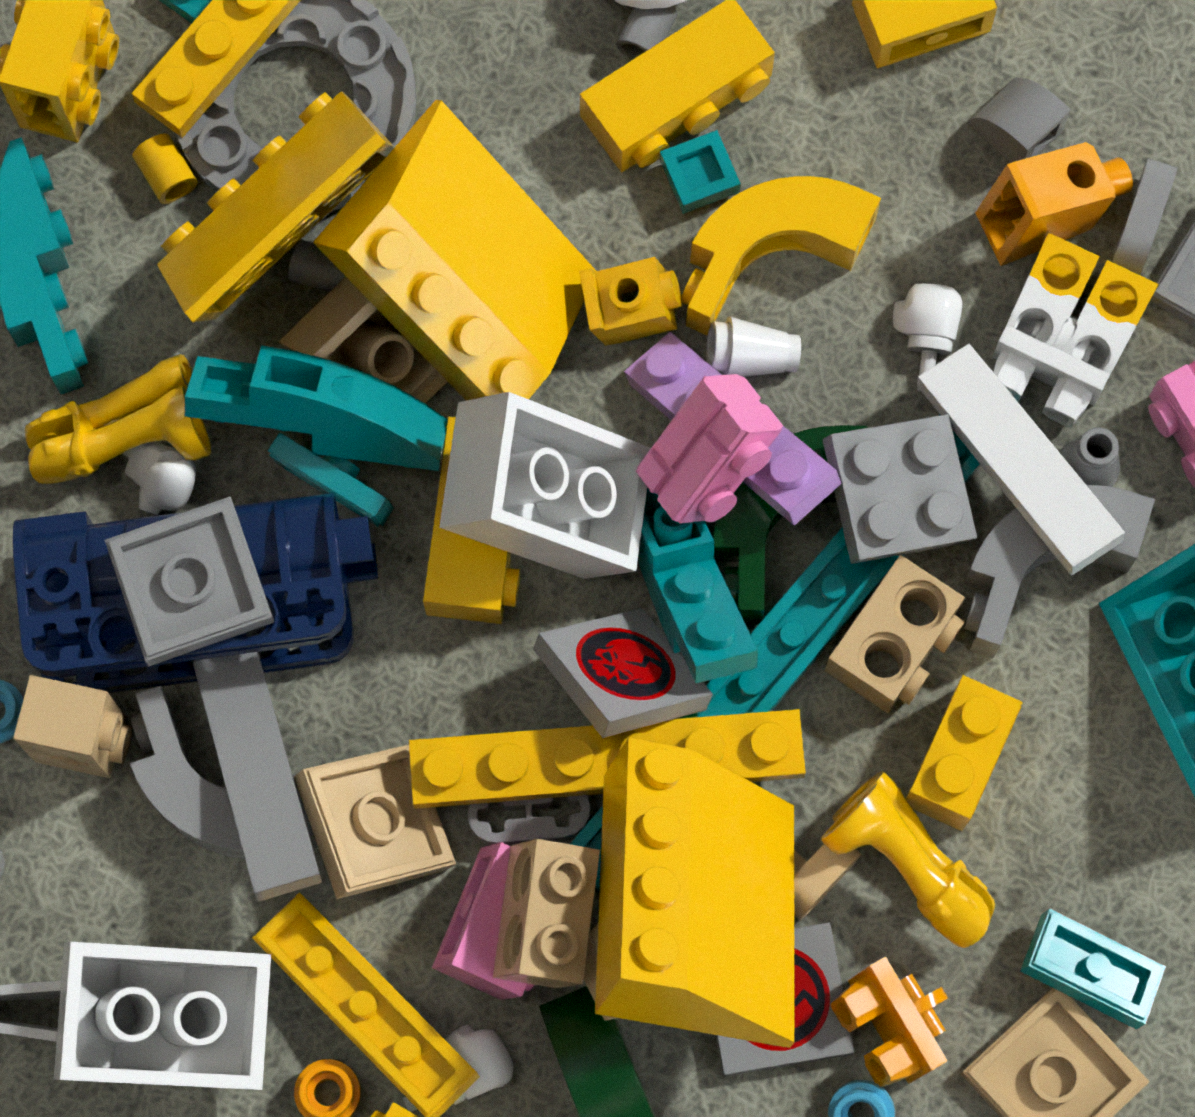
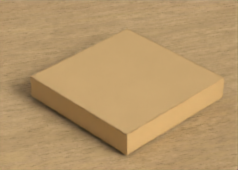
(369, 823)
(1055, 1066)

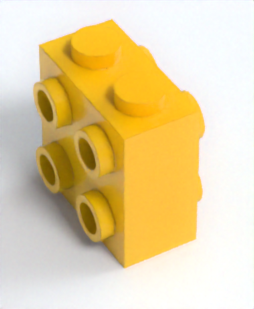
(57, 64)

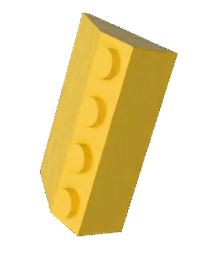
(273, 207)
(460, 260)
(695, 897)

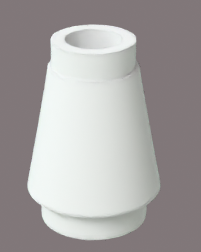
(751, 349)

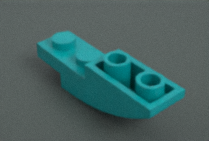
(29, 257)
(339, 405)
(692, 595)

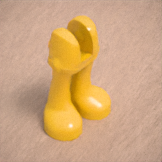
(146, 409)
(944, 889)

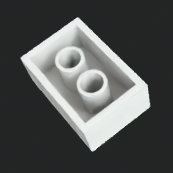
(545, 486)

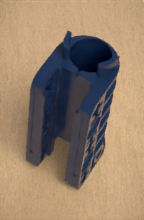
(76, 605)

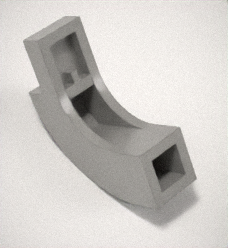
(1016, 550)
(175, 789)

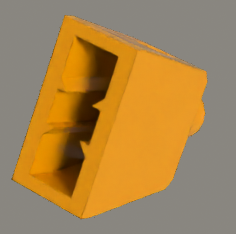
(1050, 193)

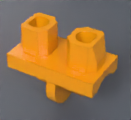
(901, 1018)

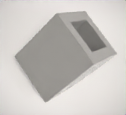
(1021, 119)

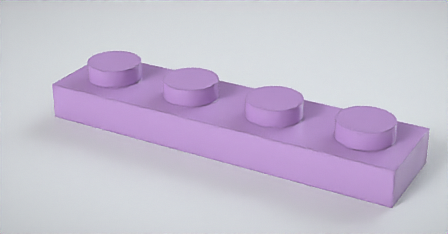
(794, 476)

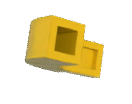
(774, 216)

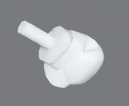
(930, 320)
(163, 476)
(486, 1055)

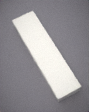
(1021, 459)

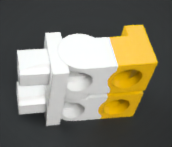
(1063, 349)

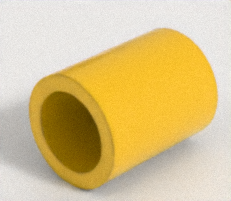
(164, 168)

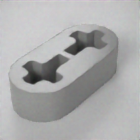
(1144, 215)
(531, 827)

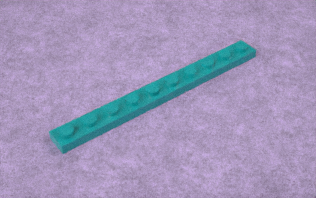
(793, 635)

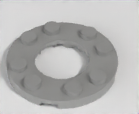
(354, 38)

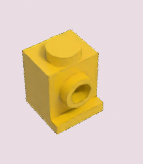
(644, 316)

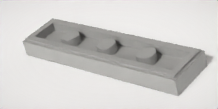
(257, 775)

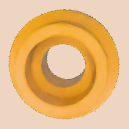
(324, 1071)

